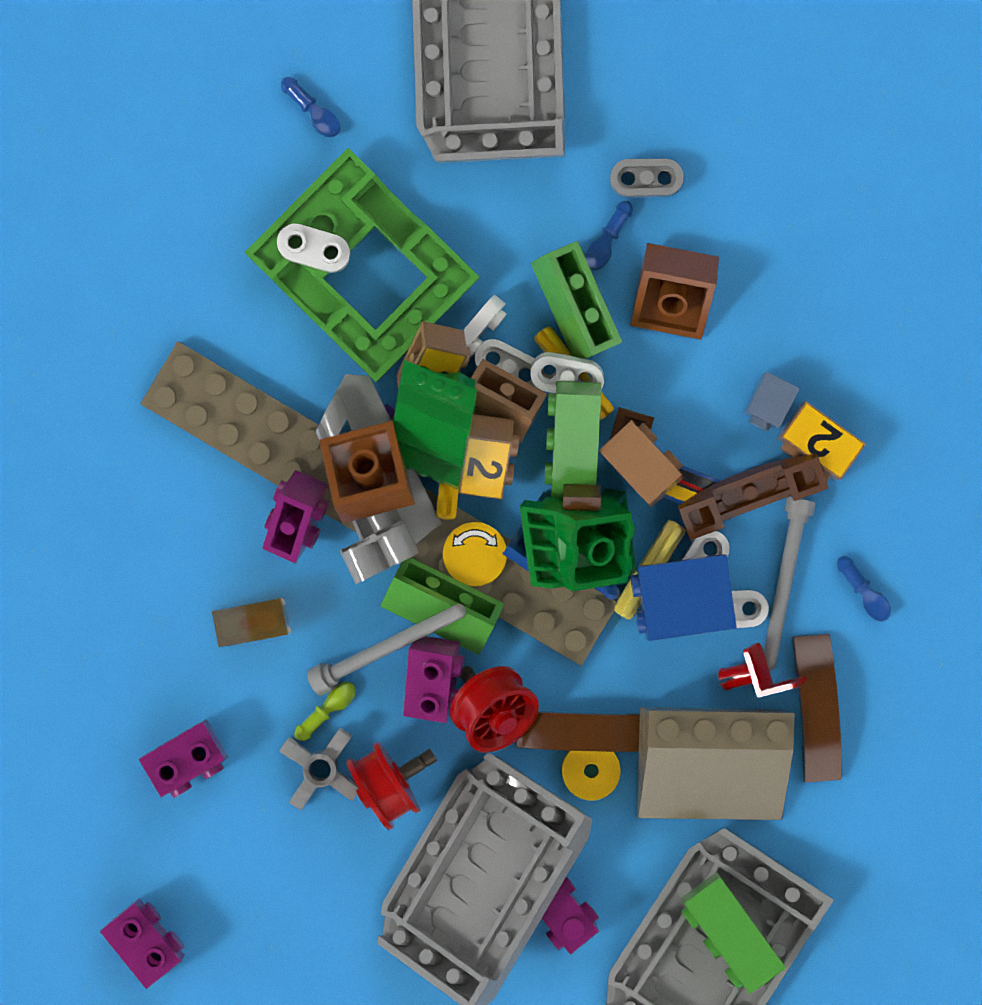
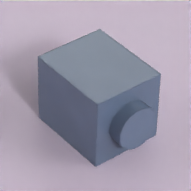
(770, 402)

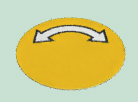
(474, 554)

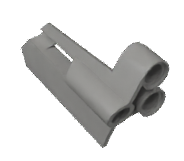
(389, 535)

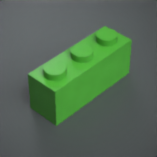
(576, 301)
(574, 436)
(423, 592)
(731, 934)

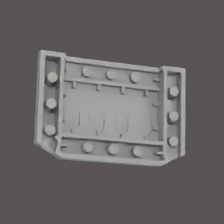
(489, 79)
(481, 880)
(668, 957)

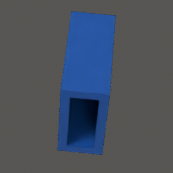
(684, 597)

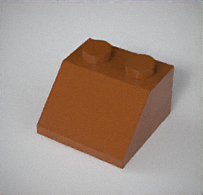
(674, 291)
(366, 472)

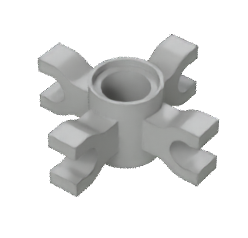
(304, 757)

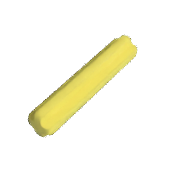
(658, 553)

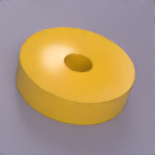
(591, 787)

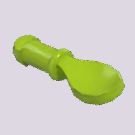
(336, 700)

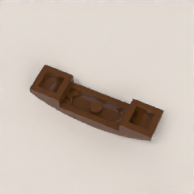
(751, 490)
(818, 708)
(583, 732)

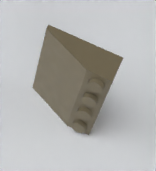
(714, 763)

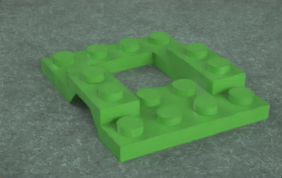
(350, 204)

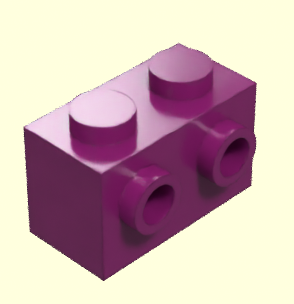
(295, 516)
(432, 678)
(184, 759)
(568, 920)
(137, 946)

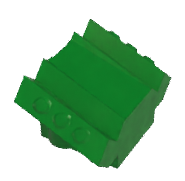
(434, 421)
(579, 546)

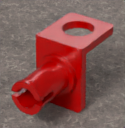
(757, 673)

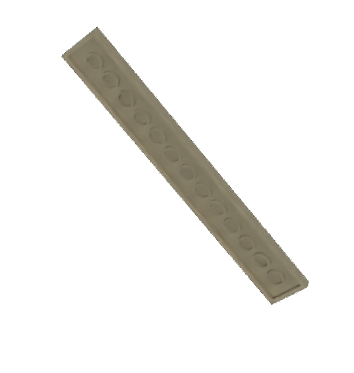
(280, 440)

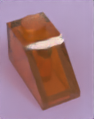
(251, 622)

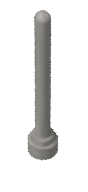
(798, 513)
(325, 677)

